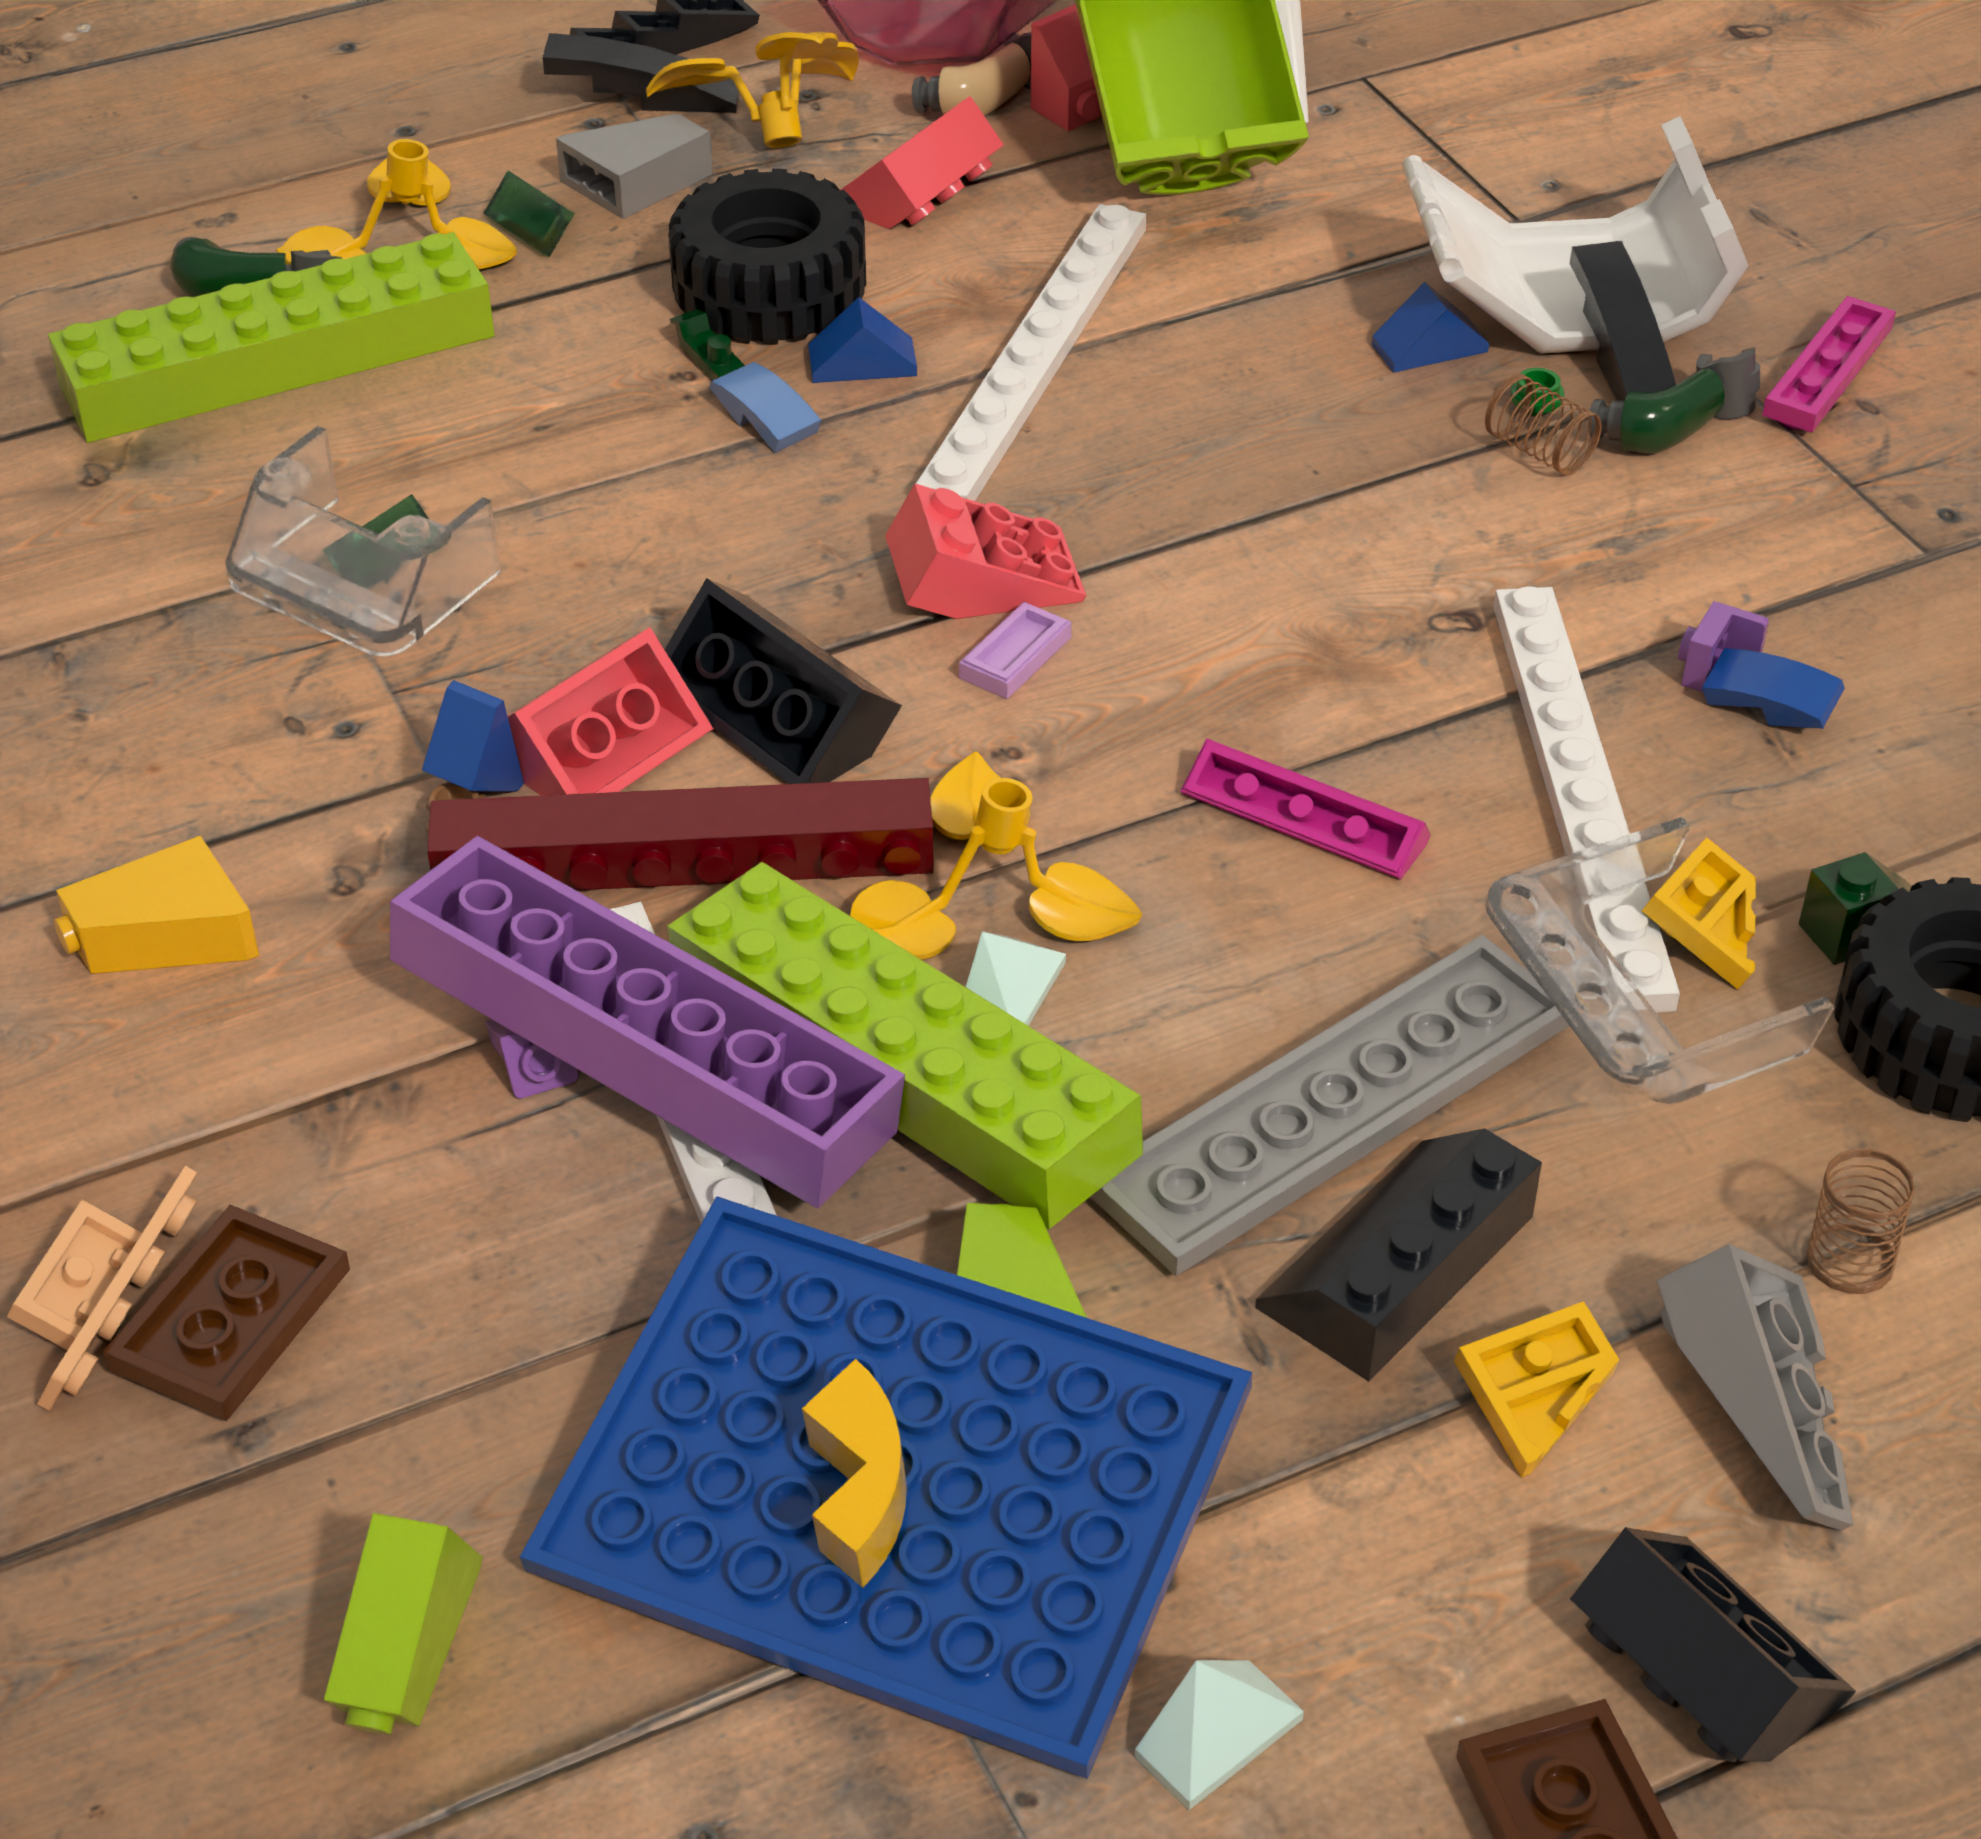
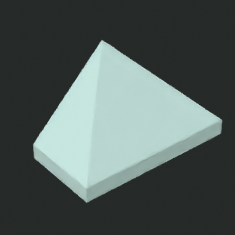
(1014, 974)
(1214, 1727)

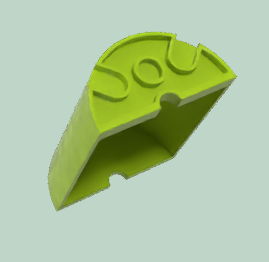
(1192, 90)

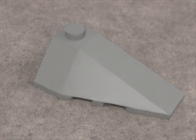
(1756, 1350)

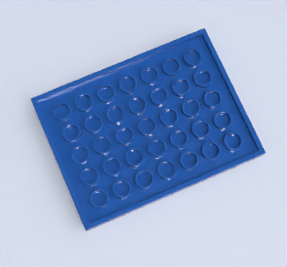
(1039, 1468)

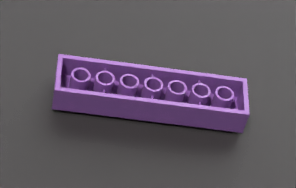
(647, 1019)

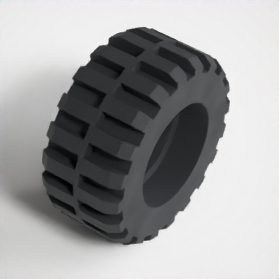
(767, 254)
(1888, 1003)

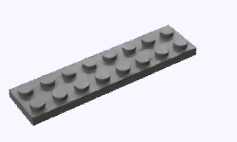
(1329, 1103)

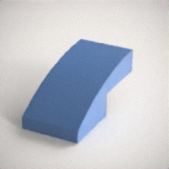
(768, 404)

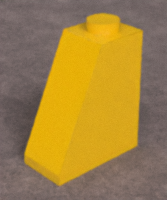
(157, 914)

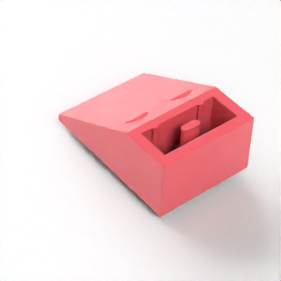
(978, 556)

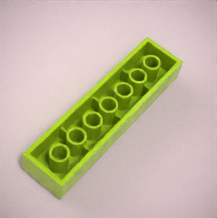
(270, 335)
(976, 1079)

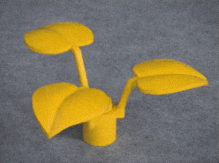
(779, 112)
(407, 178)
(994, 814)

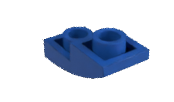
(1784, 688)

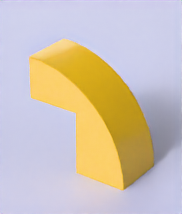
(860, 1437)

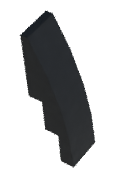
(678, 24)
(629, 69)
(1621, 319)

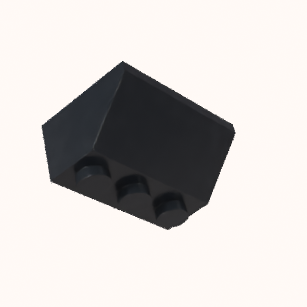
(1708, 1646)

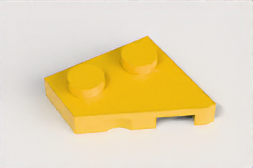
(1710, 911)
(1537, 1379)

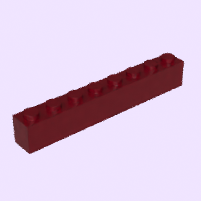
(701, 832)

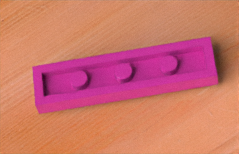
(1828, 364)

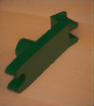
(705, 347)

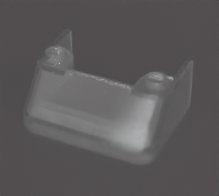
(343, 577)

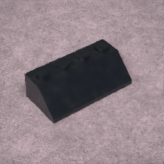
(776, 689)
(1406, 1248)

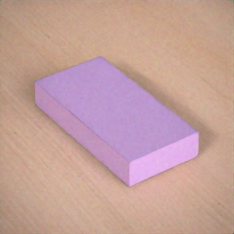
(1015, 650)

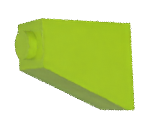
(1015, 1253)
(400, 1622)

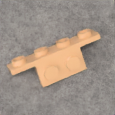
(83, 1281)

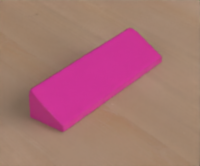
(1306, 809)

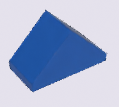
(1427, 332)
(861, 347)
(473, 742)

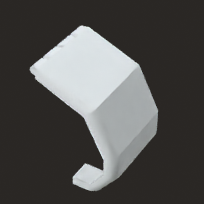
(1523, 270)

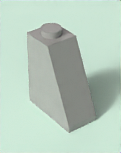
(635, 161)

